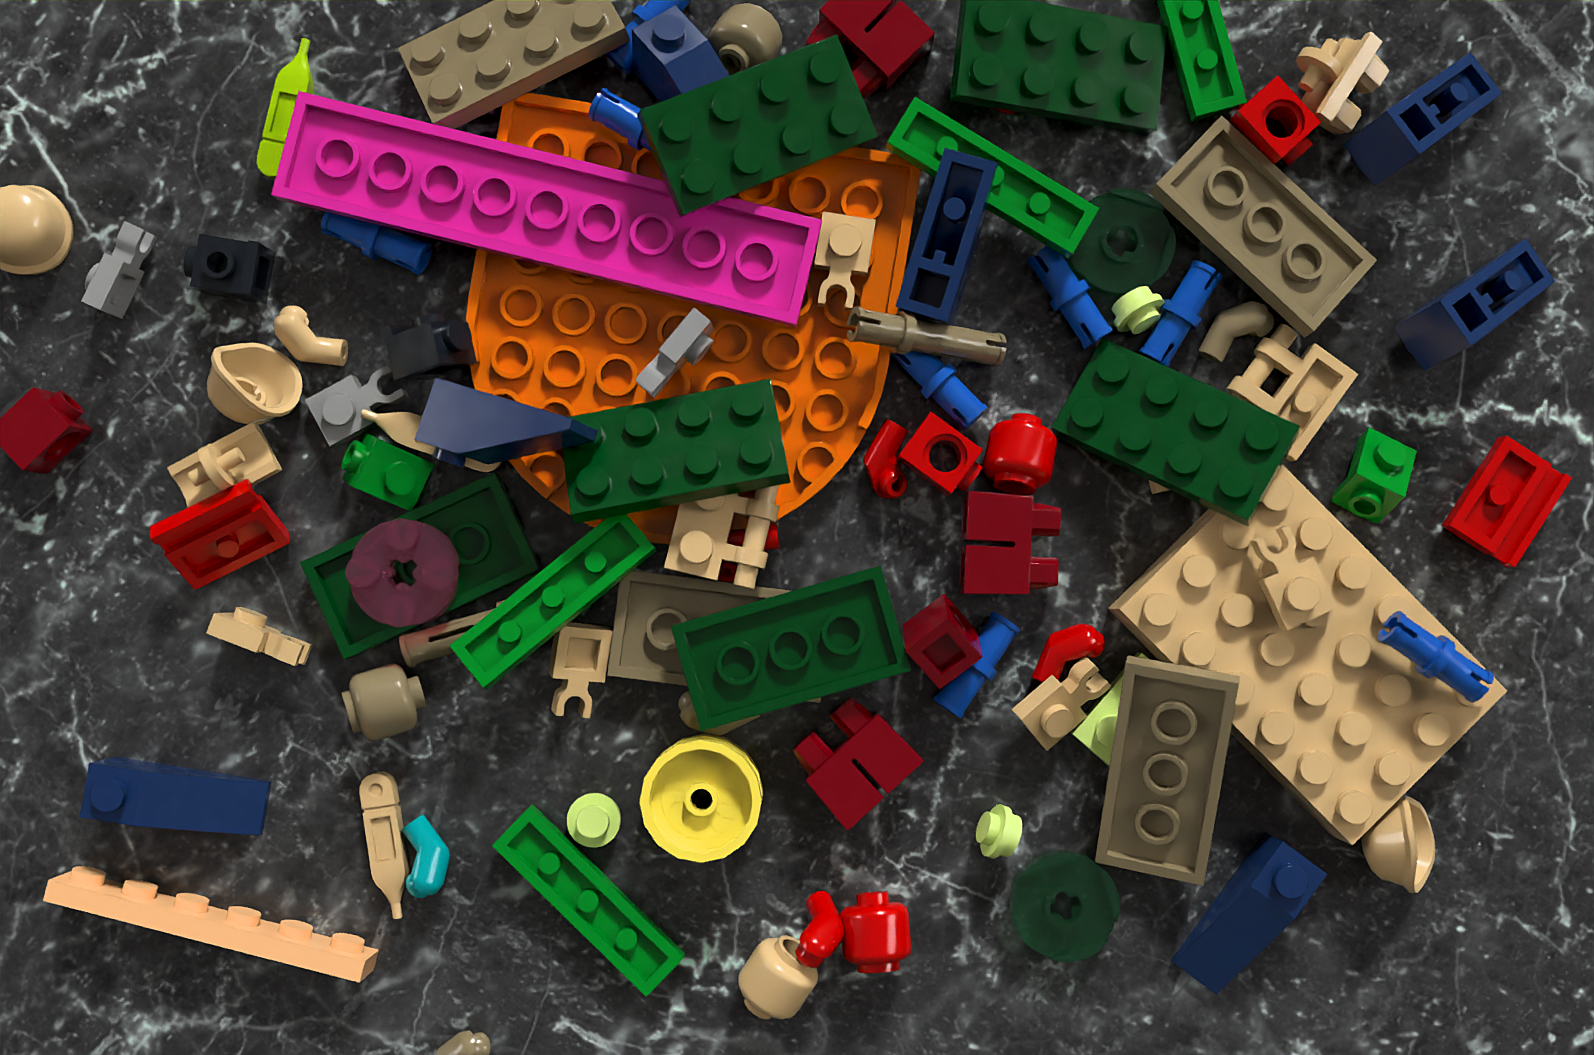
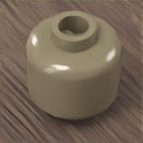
(745, 37)
(383, 702)

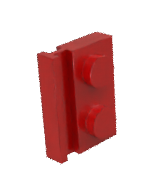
(1506, 501)
(220, 534)

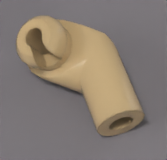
(302, 343)

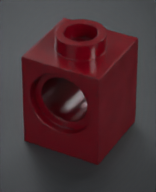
(42, 429)
(942, 641)

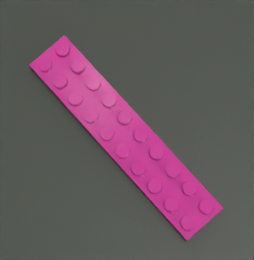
(544, 209)

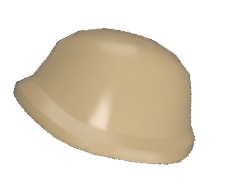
(33, 230)
(253, 382)
(1401, 845)

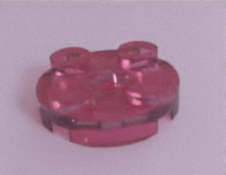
(372, 572)

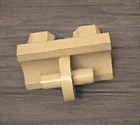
(1334, 73)
(225, 463)

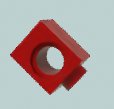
(1279, 103)
(934, 432)

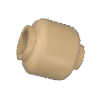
(775, 979)

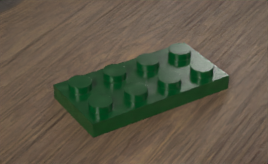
(1059, 63)
(757, 125)
(1176, 431)
(676, 452)
(489, 549)
(790, 648)

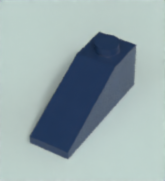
(673, 55)
(1421, 119)
(947, 237)
(1474, 305)
(492, 428)
(173, 797)
(1249, 912)

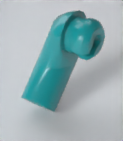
(430, 861)

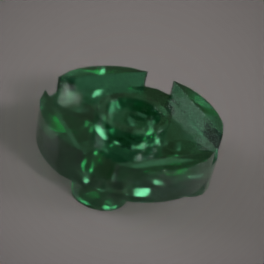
(1146, 229)
(1091, 919)

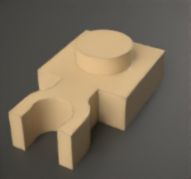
(843, 250)
(1295, 587)
(249, 631)
(577, 657)
(1055, 706)

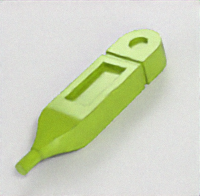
(291, 79)

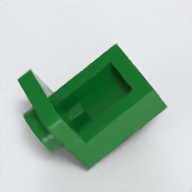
(385, 471)
(1376, 476)

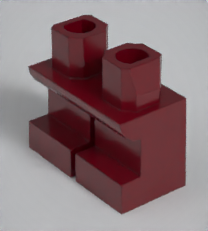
(877, 37)
(1011, 521)
(835, 775)

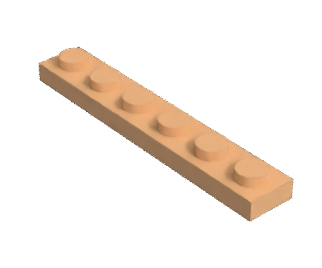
(192, 918)

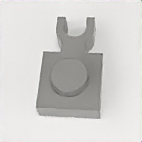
(117, 276)
(687, 343)
(341, 404)

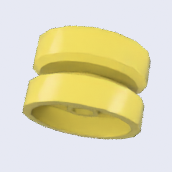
(676, 816)

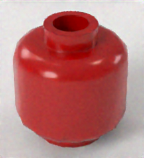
(1020, 455)
(876, 933)

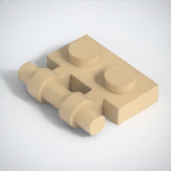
(1306, 394)
(703, 532)

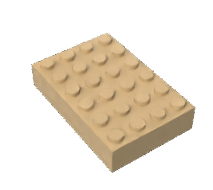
(1315, 704)

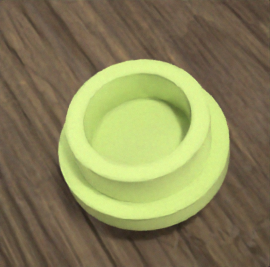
(1137, 310)
(593, 820)
(999, 832)

